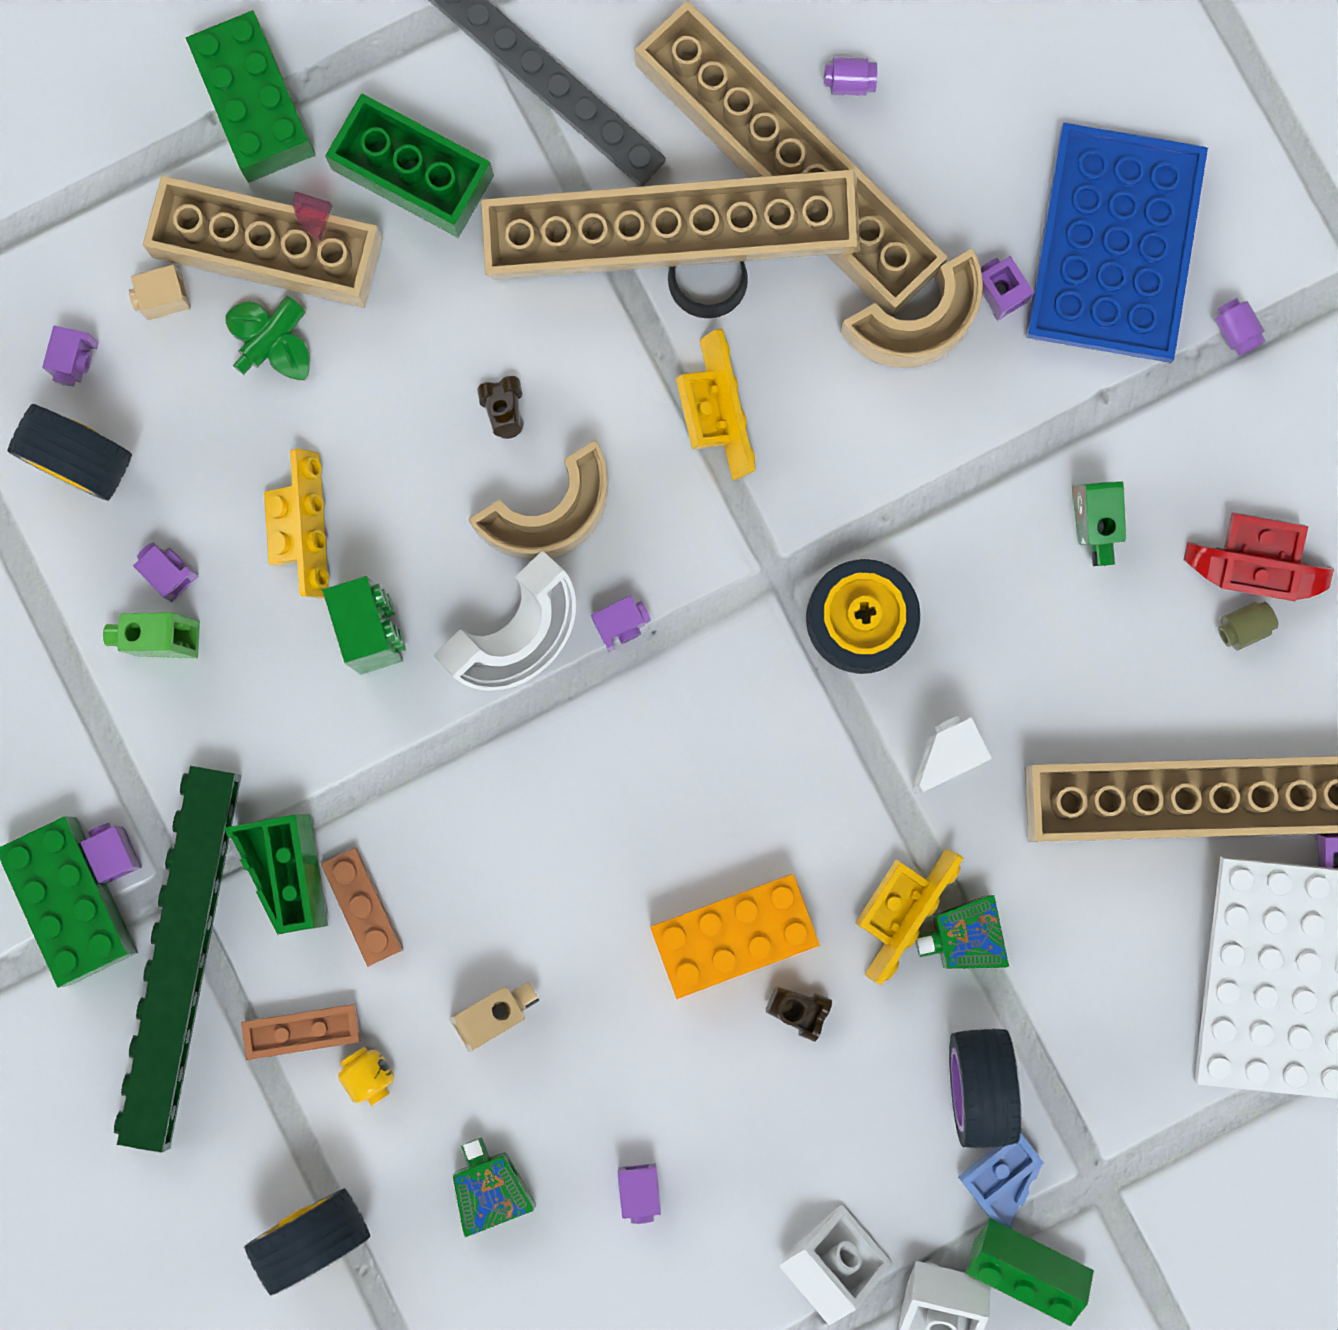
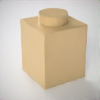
(159, 292)

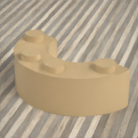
(925, 339)
(562, 527)

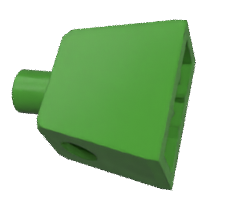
(154, 635)

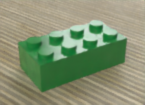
(250, 96)
(409, 165)
(64, 904)

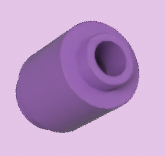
(851, 76)
(1240, 326)

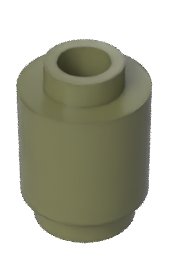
(1248, 625)

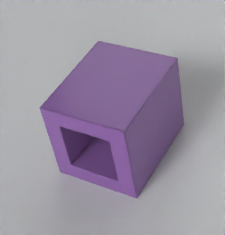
(110, 853)
(639, 1193)

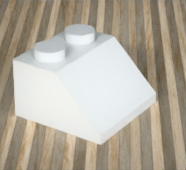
(950, 753)
(836, 1265)
(944, 1300)

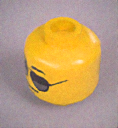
(366, 1076)

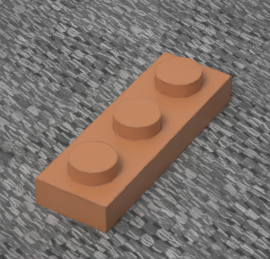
(361, 907)
(301, 1031)

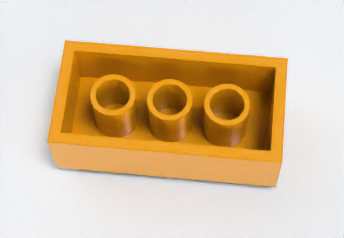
(734, 936)

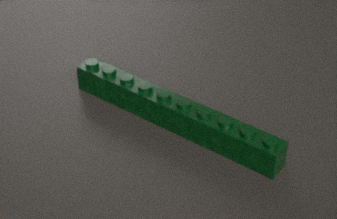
(178, 960)

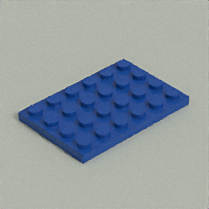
(1117, 242)

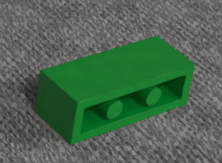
(1030, 1272)

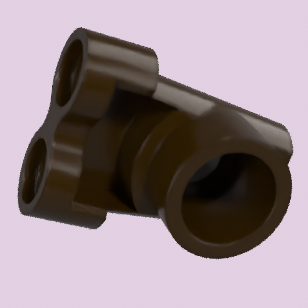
(502, 406)
(806, 1013)

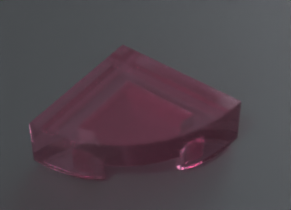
(311, 213)

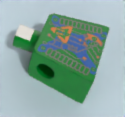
(967, 936)
(489, 1189)

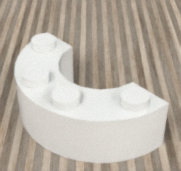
(524, 644)

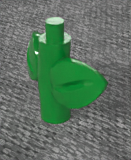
(270, 338)

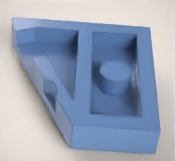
(1003, 1179)

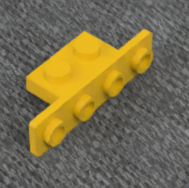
(714, 407)
(297, 524)
(900, 909)

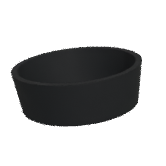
(708, 311)

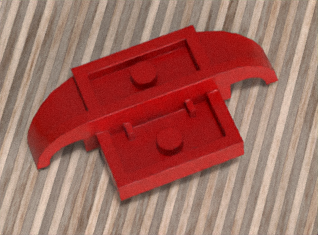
(1261, 560)

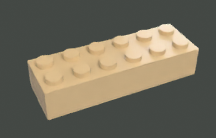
(261, 242)

